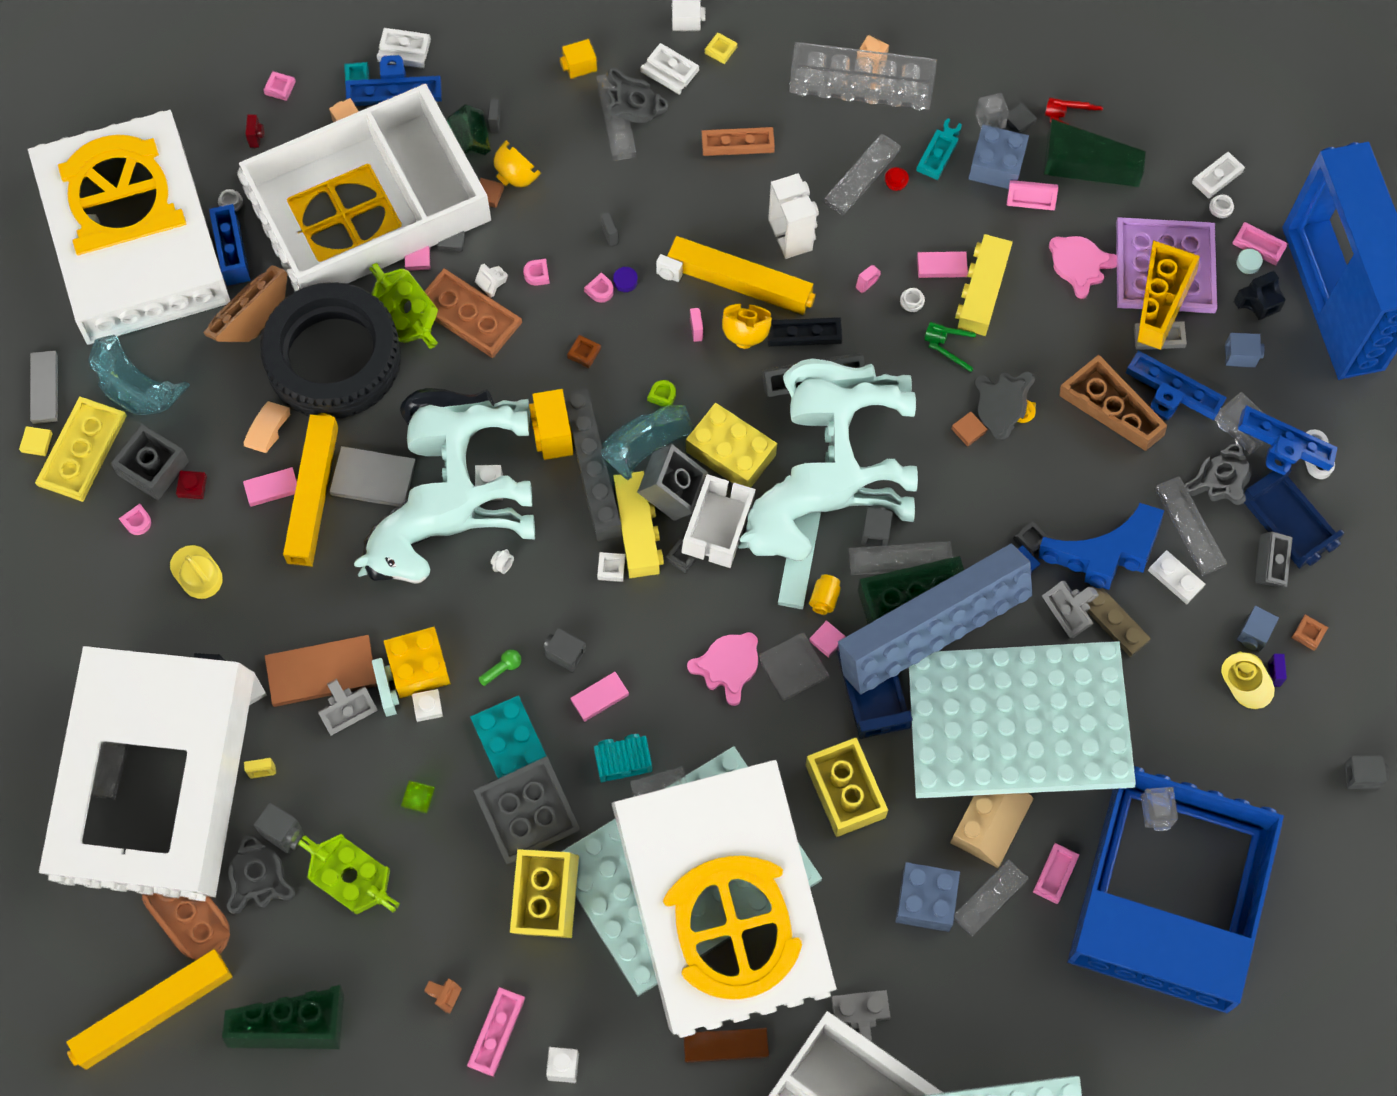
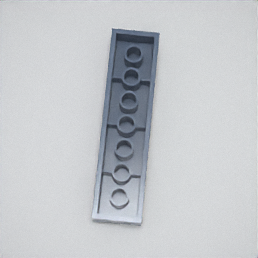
(935, 618)

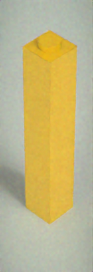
(743, 276)
(311, 490)
(148, 1010)

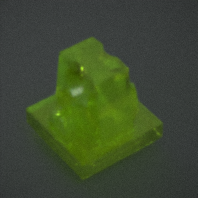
(418, 797)

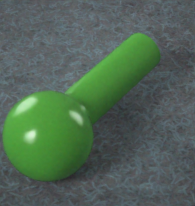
(509, 661)

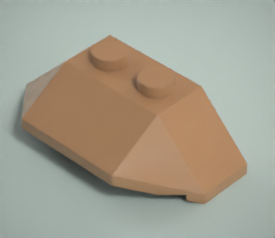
(249, 309)

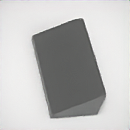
(1273, 559)

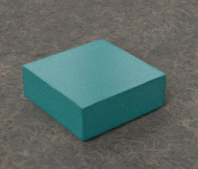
(356, 71)

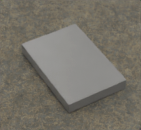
(372, 476)

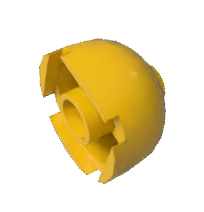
(513, 167)
(746, 326)

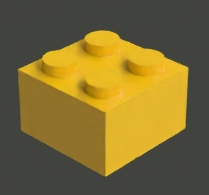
(551, 424)
(416, 662)

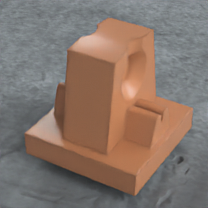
(445, 995)

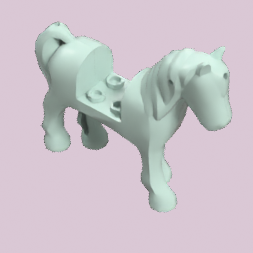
(829, 398)

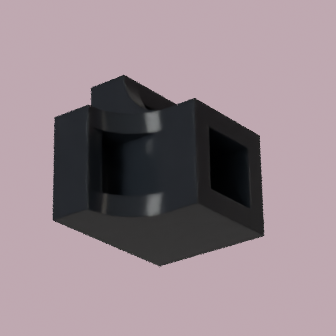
(1261, 296)

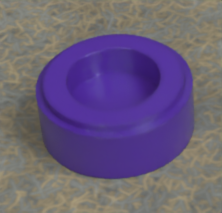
(625, 279)

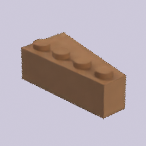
(1113, 403)

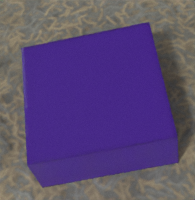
(1277, 669)

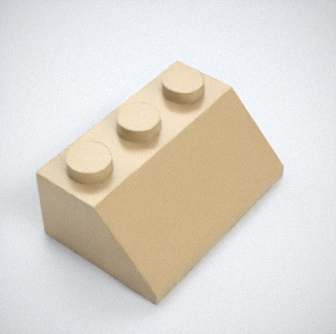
(991, 825)

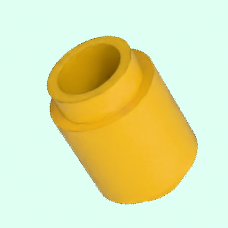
(825, 594)

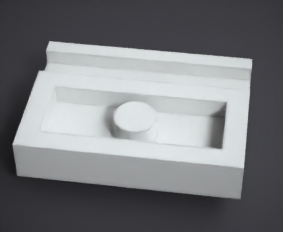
(409, 45)
(670, 68)

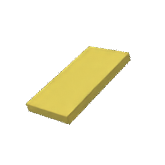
(81, 449)

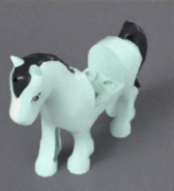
(442, 425)

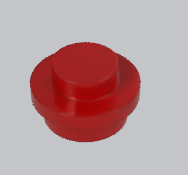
(896, 178)

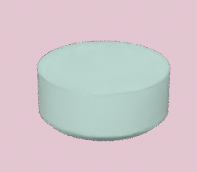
(1249, 261)

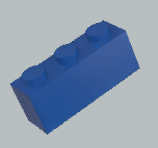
(229, 244)

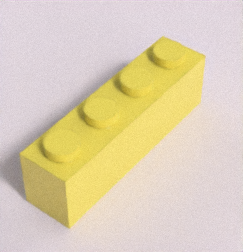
(984, 284)
(637, 527)

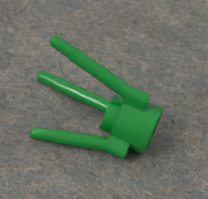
(938, 334)

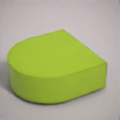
(662, 393)

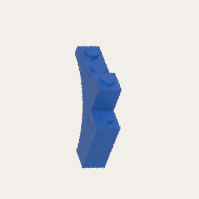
(1100, 556)

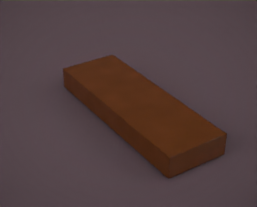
(726, 1045)

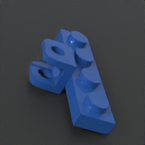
(391, 84)
(1174, 388)
(1286, 442)

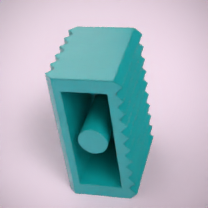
(622, 758)

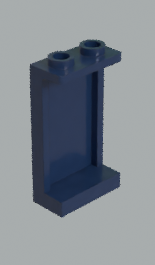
(1287, 511)
(878, 709)

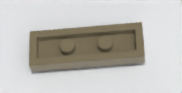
(1117, 623)

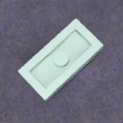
(383, 676)

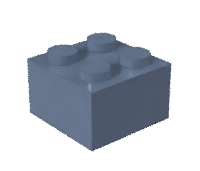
(998, 156)
(927, 897)

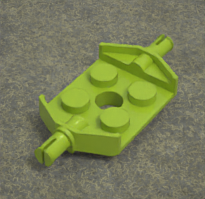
(394, 291)
(337, 856)

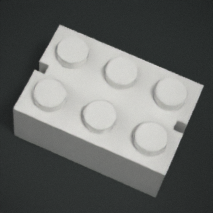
(792, 215)
(718, 521)

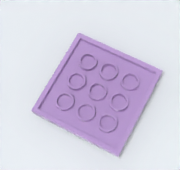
(1134, 250)

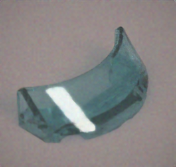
(126, 384)
(644, 435)

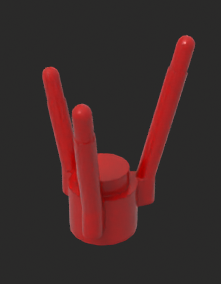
(1057, 108)

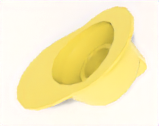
(196, 572)
(1248, 680)

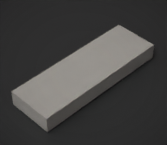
(43, 387)

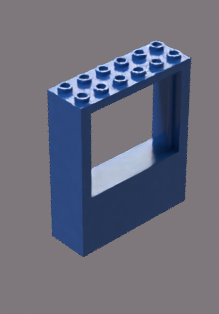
(1355, 300)
(1165, 948)

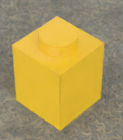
(578, 59)

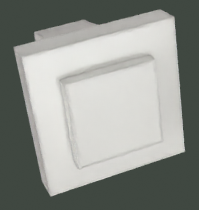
(490, 279)

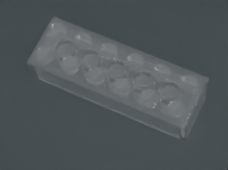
(862, 75)

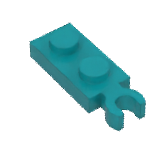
(939, 151)

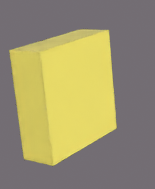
(720, 48)
(36, 441)
(260, 768)

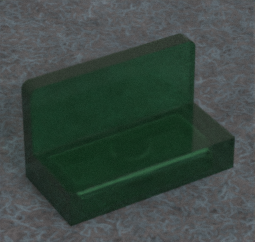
(470, 129)

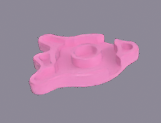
(1080, 262)
(729, 664)

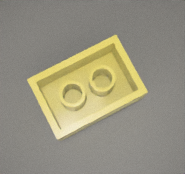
(731, 446)
(846, 787)
(544, 893)

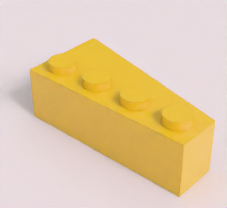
(1167, 285)

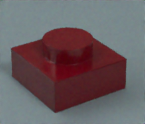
(254, 131)
(191, 484)

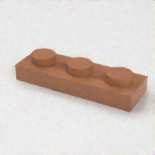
(738, 141)

